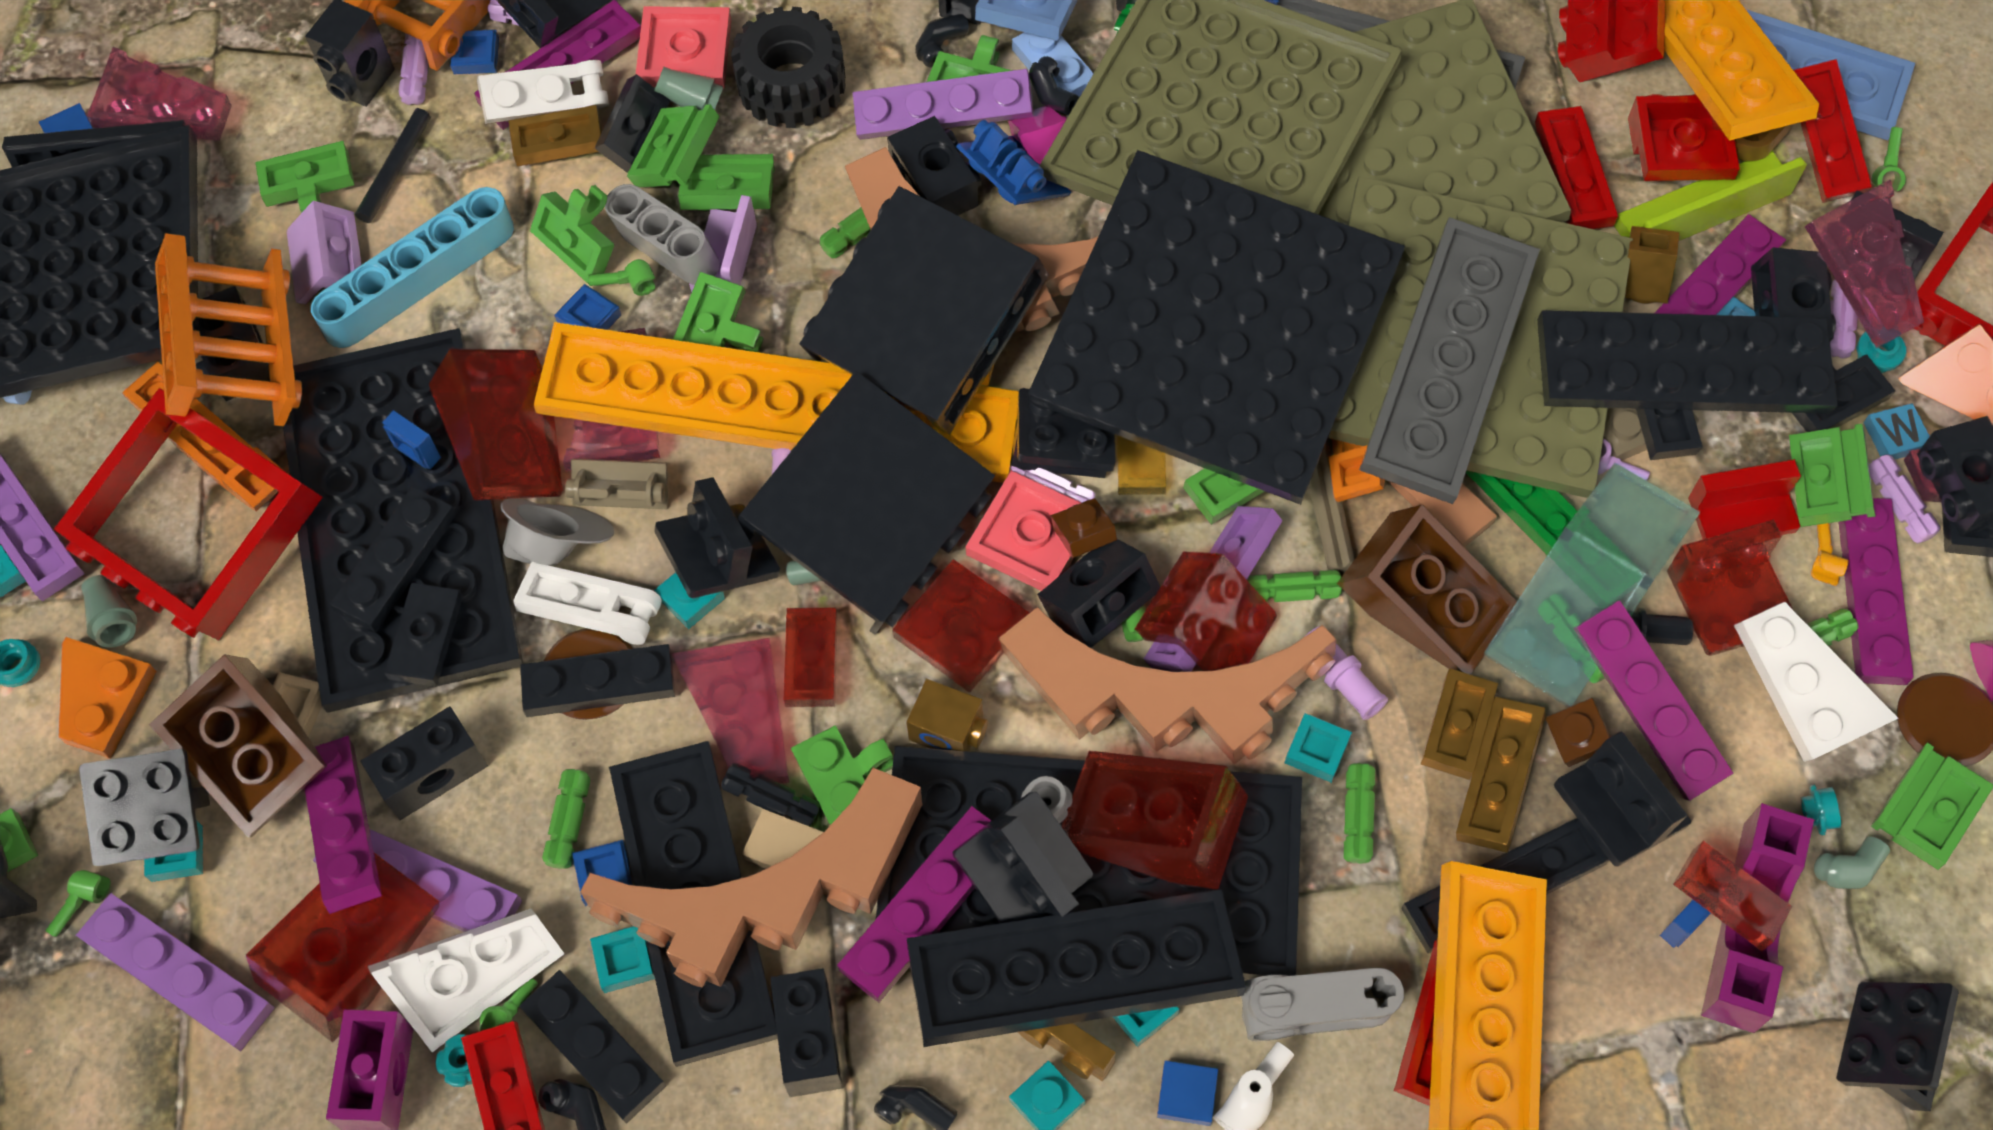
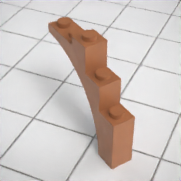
(877, 179)
(1159, 703)
(777, 903)

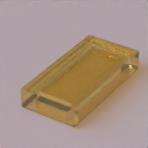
(1140, 469)

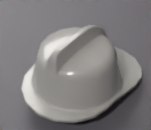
(549, 531)

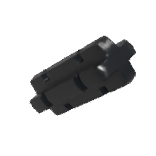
(770, 794)

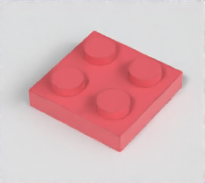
(684, 41)
(1019, 532)

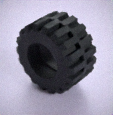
(784, 40)

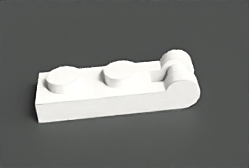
(540, 91)
(587, 601)

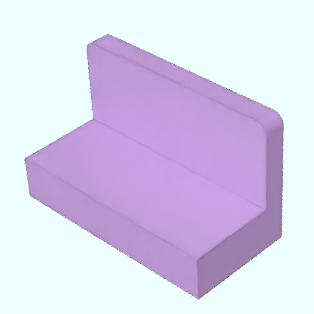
(731, 239)
(321, 248)

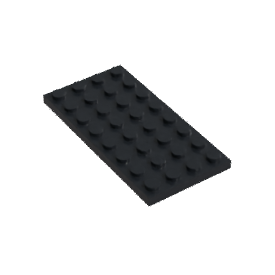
(347, 458)
(1256, 885)

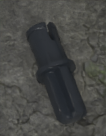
(1664, 628)

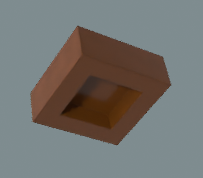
(1084, 527)
(1578, 731)

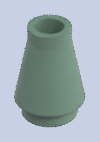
(688, 88)
(106, 613)

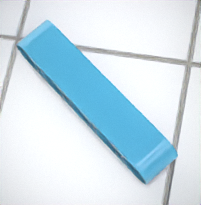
(475, 226)

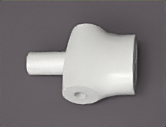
(1247, 1108)

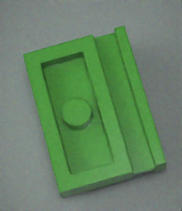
(673, 146)
(723, 178)
(1833, 475)
(1933, 806)

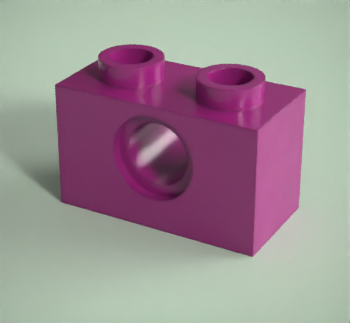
(370, 1070)

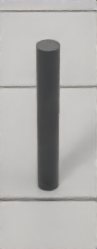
(392, 165)

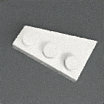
(1809, 683)
(458, 977)

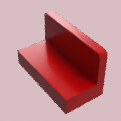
(1746, 498)

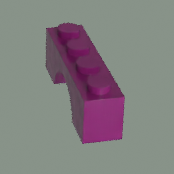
(1742, 977)

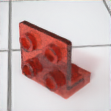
(1727, 582)
(1208, 612)

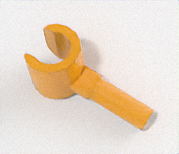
(1826, 565)

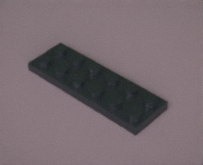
(1686, 362)
(678, 841)
(1074, 967)

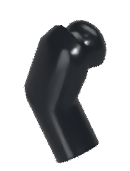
(936, 33)
(1047, 91)
(917, 1101)
(572, 1102)

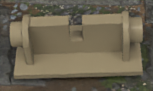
(618, 484)

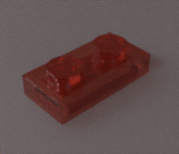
(810, 657)
(1732, 895)

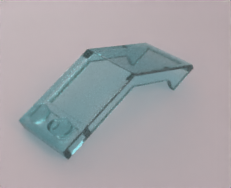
(1601, 557)

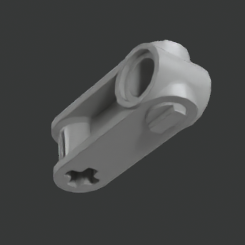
(1318, 1002)

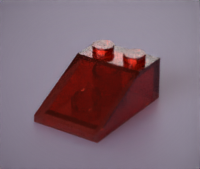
(493, 423)
(1157, 816)
(321, 959)

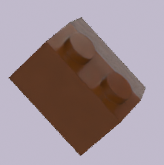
(1428, 589)
(241, 742)

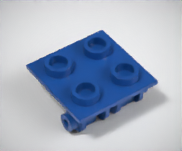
(1008, 166)

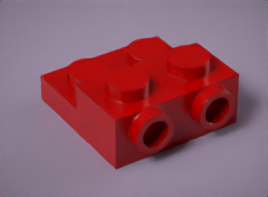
(1610, 35)
(1680, 140)

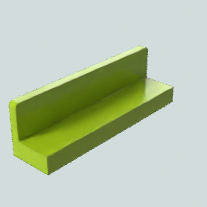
(1715, 201)

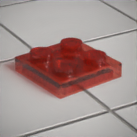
(959, 625)

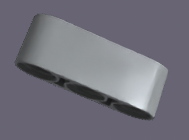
(661, 233)

